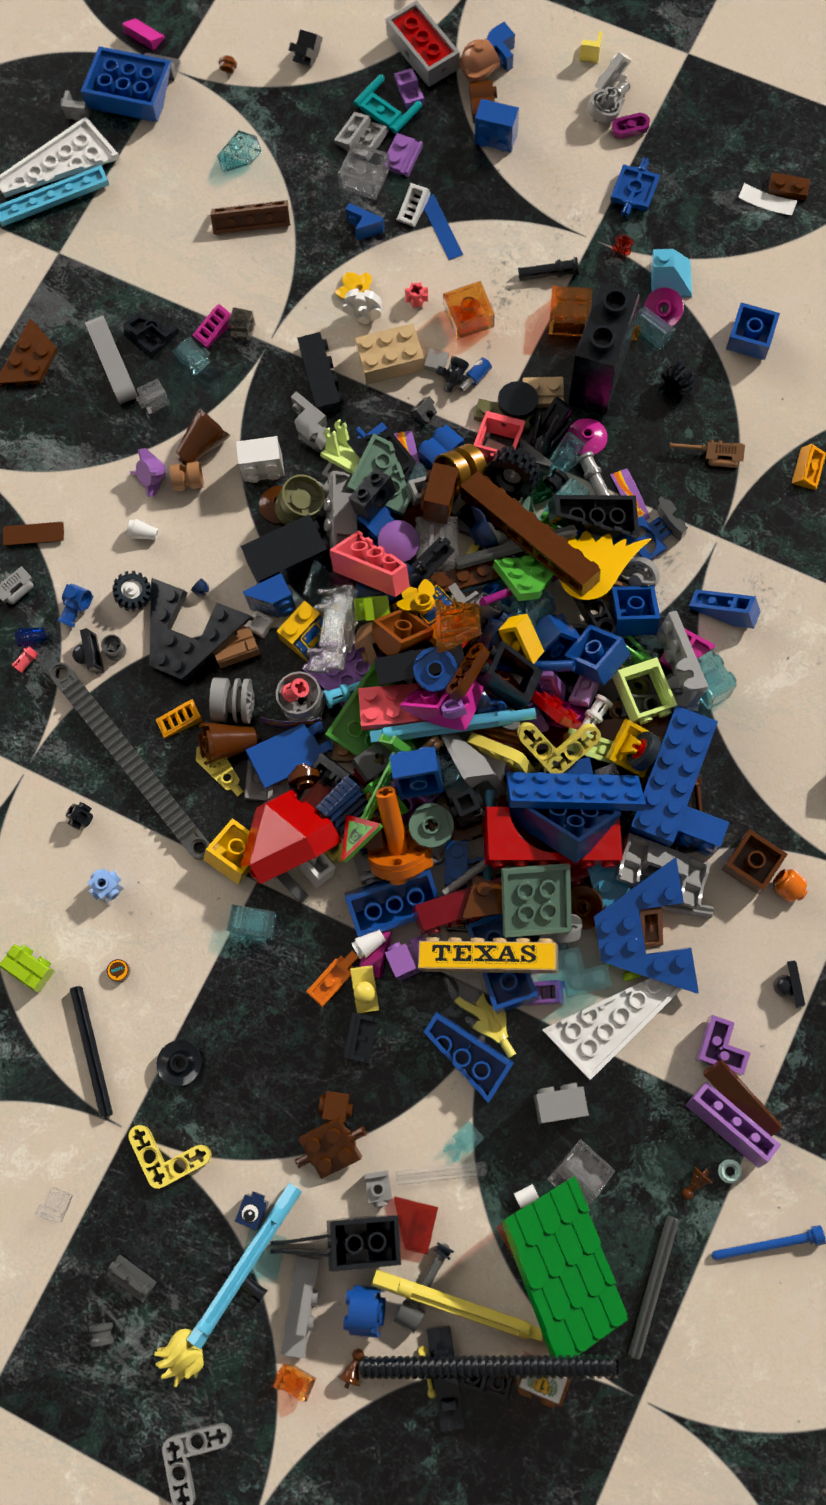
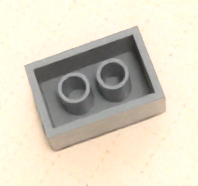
(560, 1104)

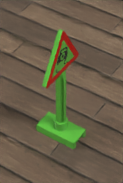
(361, 830)

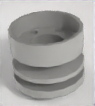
(229, 700)
(311, 708)

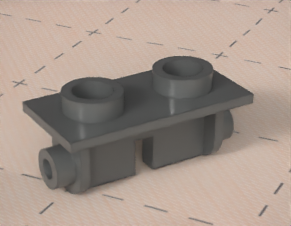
(131, 1278)

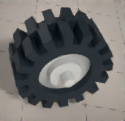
(131, 591)

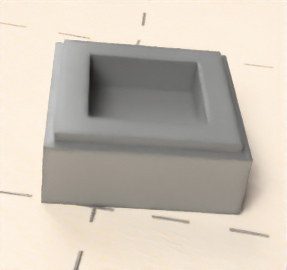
(435, 358)

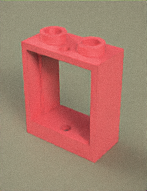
(493, 424)

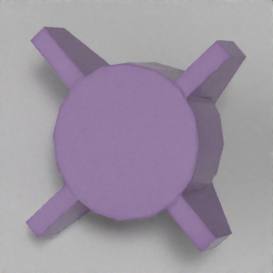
(149, 471)

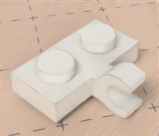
(614, 71)

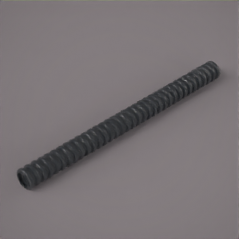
(478, 1367)

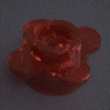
(623, 240)

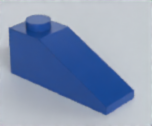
(727, 607)

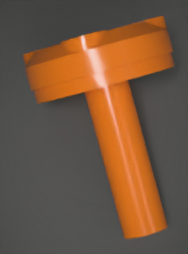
(401, 856)

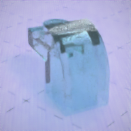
(191, 355)

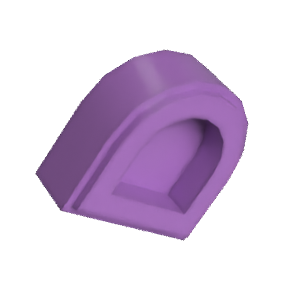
(453, 709)

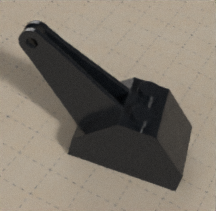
(354, 1243)

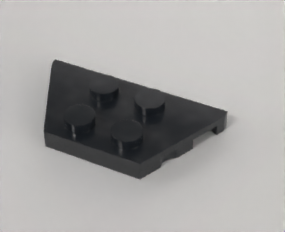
(403, 456)

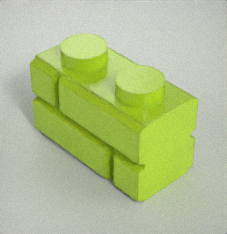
(26, 967)

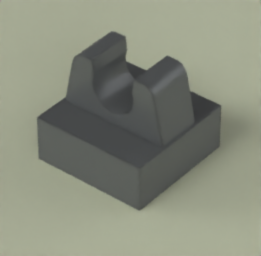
(422, 407)

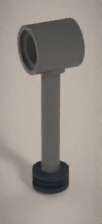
(410, 1314)

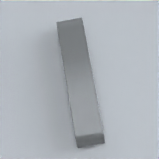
(111, 359)

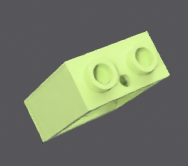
(660, 683)

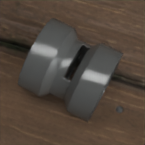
(110, 644)

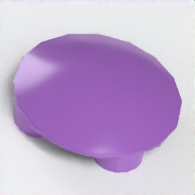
(399, 539)

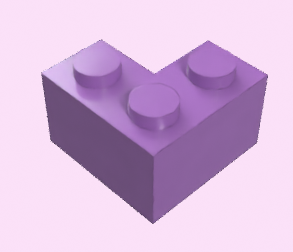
(404, 958)
(715, 1046)

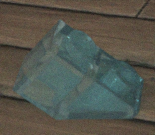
(239, 151)

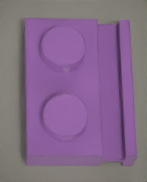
(403, 154)

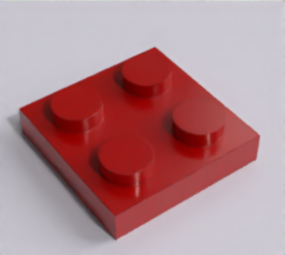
(553, 707)

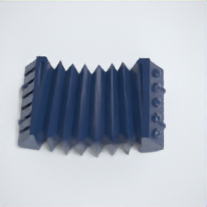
(344, 801)

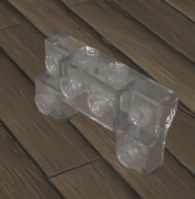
(336, 631)

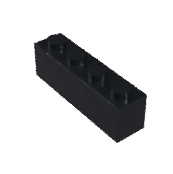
(319, 373)

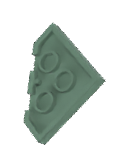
(381, 455)

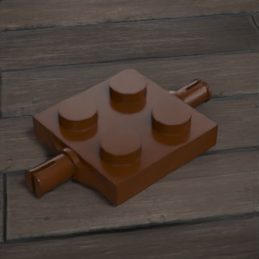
(330, 1147)

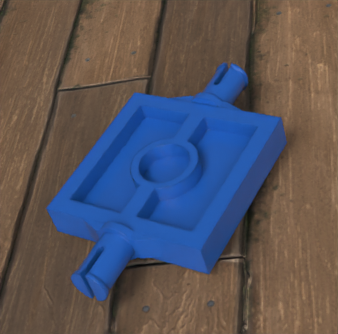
(635, 187)

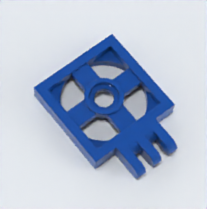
(655, 534)

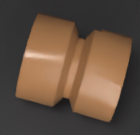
(186, 476)

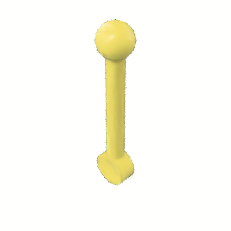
(431, 1392)

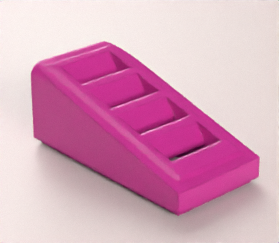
(209, 321)

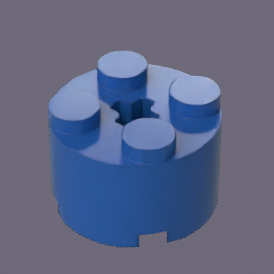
(365, 1311)

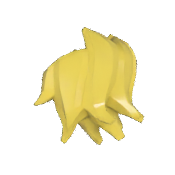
(180, 1357)

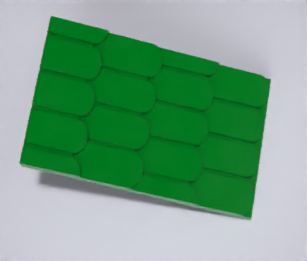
(564, 1270)

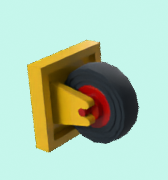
(634, 748)

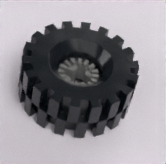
(519, 484)

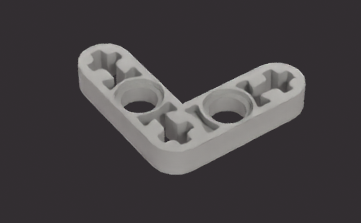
(187, 1450)

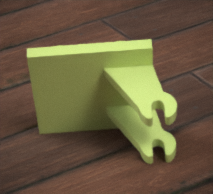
(337, 449)

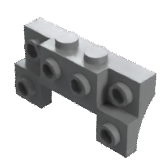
(340, 516)
(646, 857)

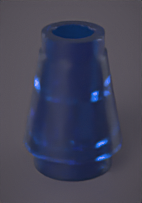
(29, 636)

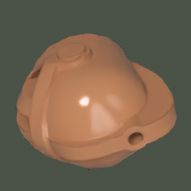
(478, 60)

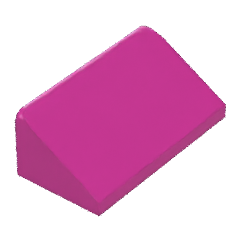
(143, 33)

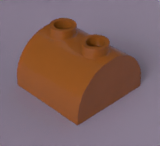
(400, 632)

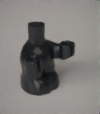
(454, 374)

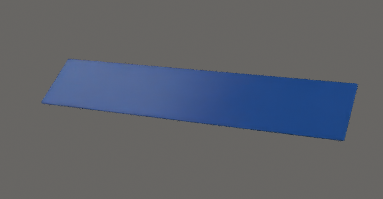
(442, 228)

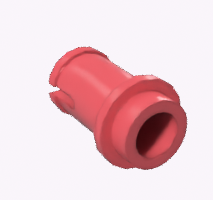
(25, 659)

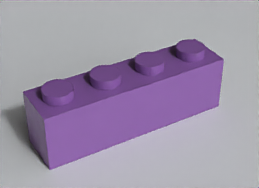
(733, 1125)

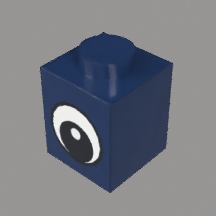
(252, 1210)

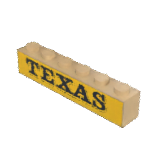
(488, 956)

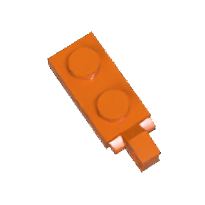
(332, 979)

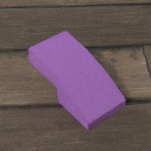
(408, 87)

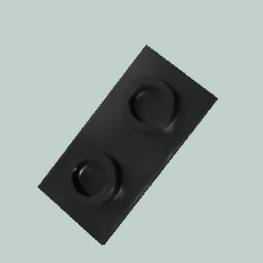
(433, 557)

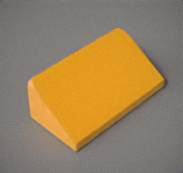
(809, 467)

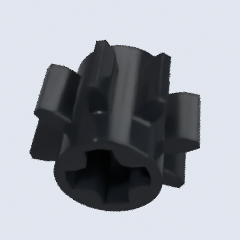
(79, 815)

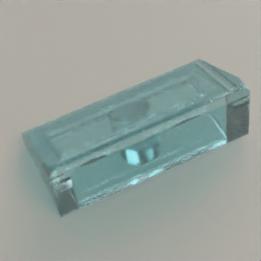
(653, 327)

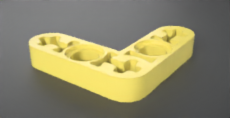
(555, 753)
(515, 759)
(168, 1166)

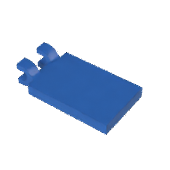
(282, 753)

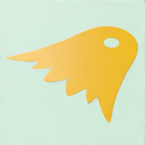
(608, 557)

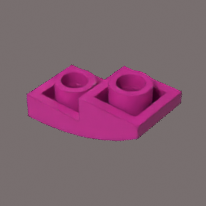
(378, 956)

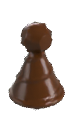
(698, 1180)
(351, 1373)

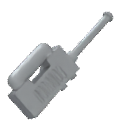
(12, 583)

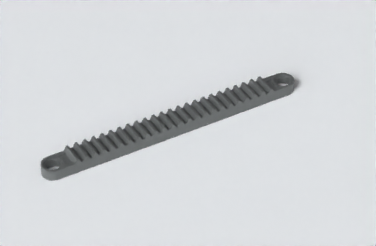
(129, 760)

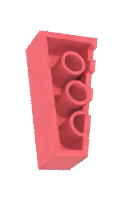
(369, 564)

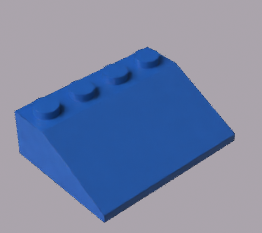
(126, 84)

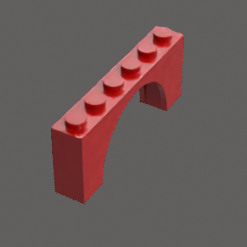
(507, 847)

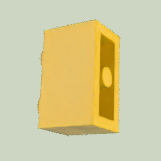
(522, 637)

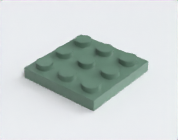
(536, 900)

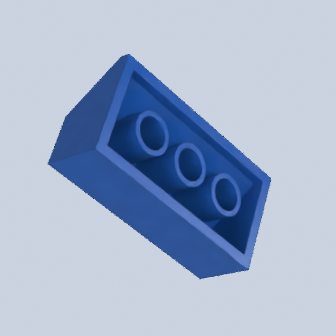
(388, 905)

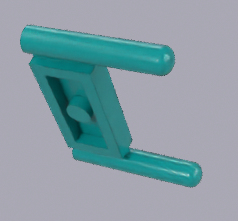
(383, 111)

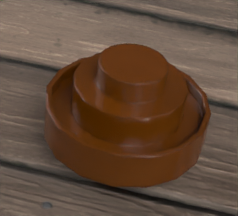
(303, 777)

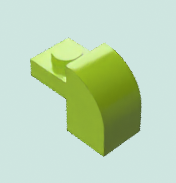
(371, 607)

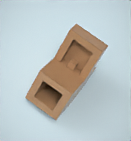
(365, 638)

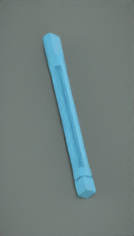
(479, 721)
(244, 1266)

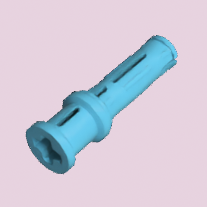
(339, 694)

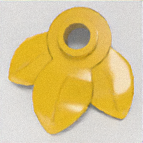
(354, 281)
(418, 598)

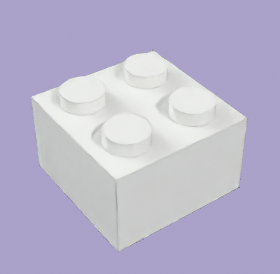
(260, 459)

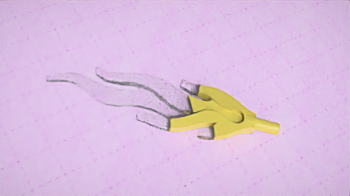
(473, 1001)

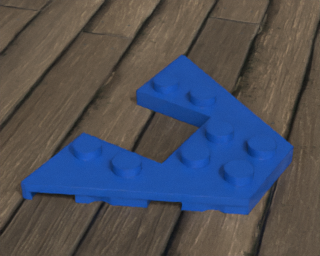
(622, 938)

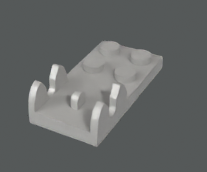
(683, 662)

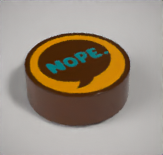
(118, 970)

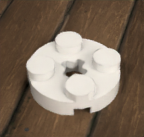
(363, 306)

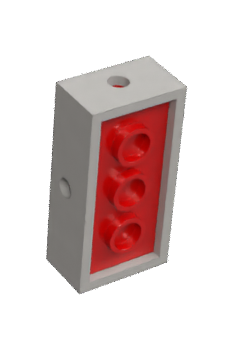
(422, 43)

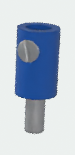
(476, 373)

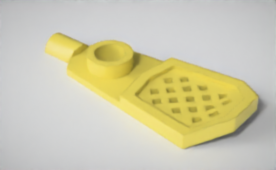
(219, 772)

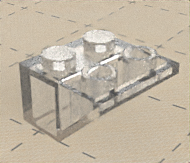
(587, 1167)

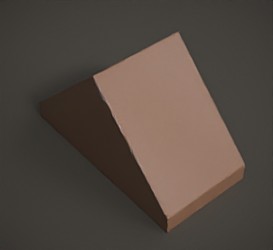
(652, 926)

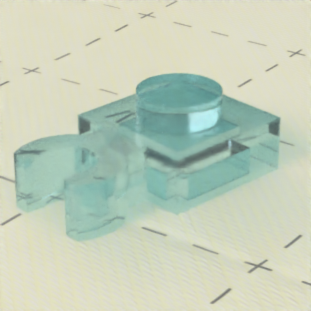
(466, 1139)

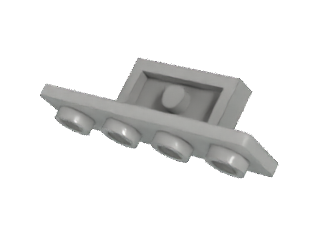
(302, 1299)

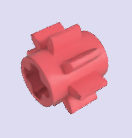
(416, 294)

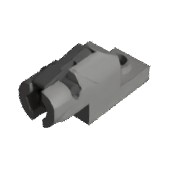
(310, 423)

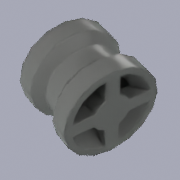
(101, 1334)

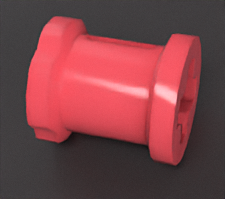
(295, 690)

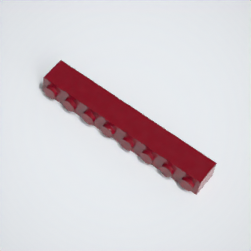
(449, 909)

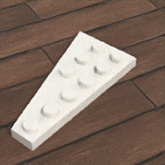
(67, 154)
(606, 1027)

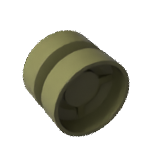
(298, 498)

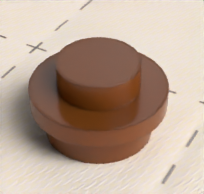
(227, 64)

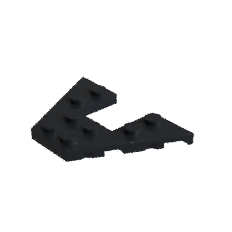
(176, 652)

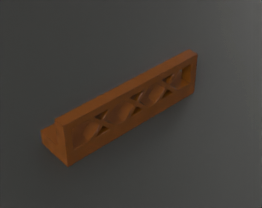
(250, 217)

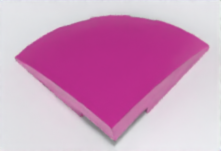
(428, 705)

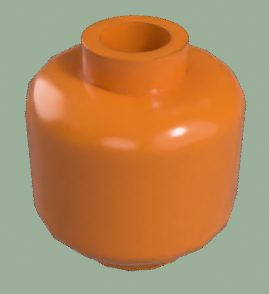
(790, 885)

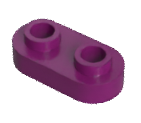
(628, 125)

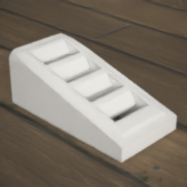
(418, 190)

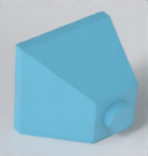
(671, 271)

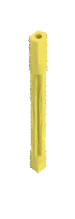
(455, 1306)

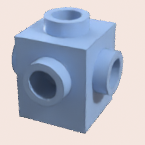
(109, 890)

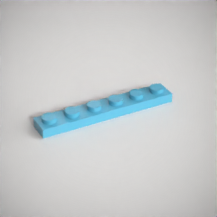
(52, 195)

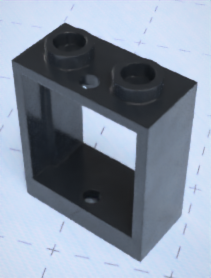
(501, 688)

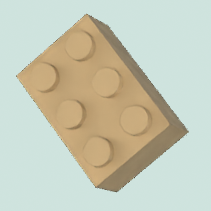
(389, 353)

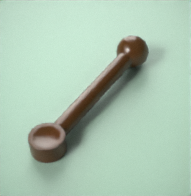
(698, 794)

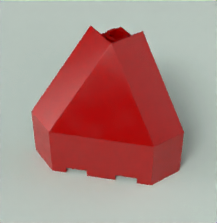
(286, 836)

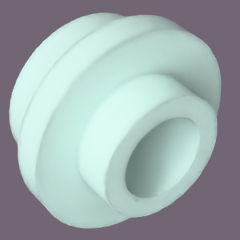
(737, 1171)

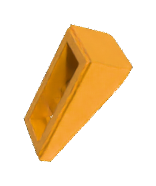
(189, 722)

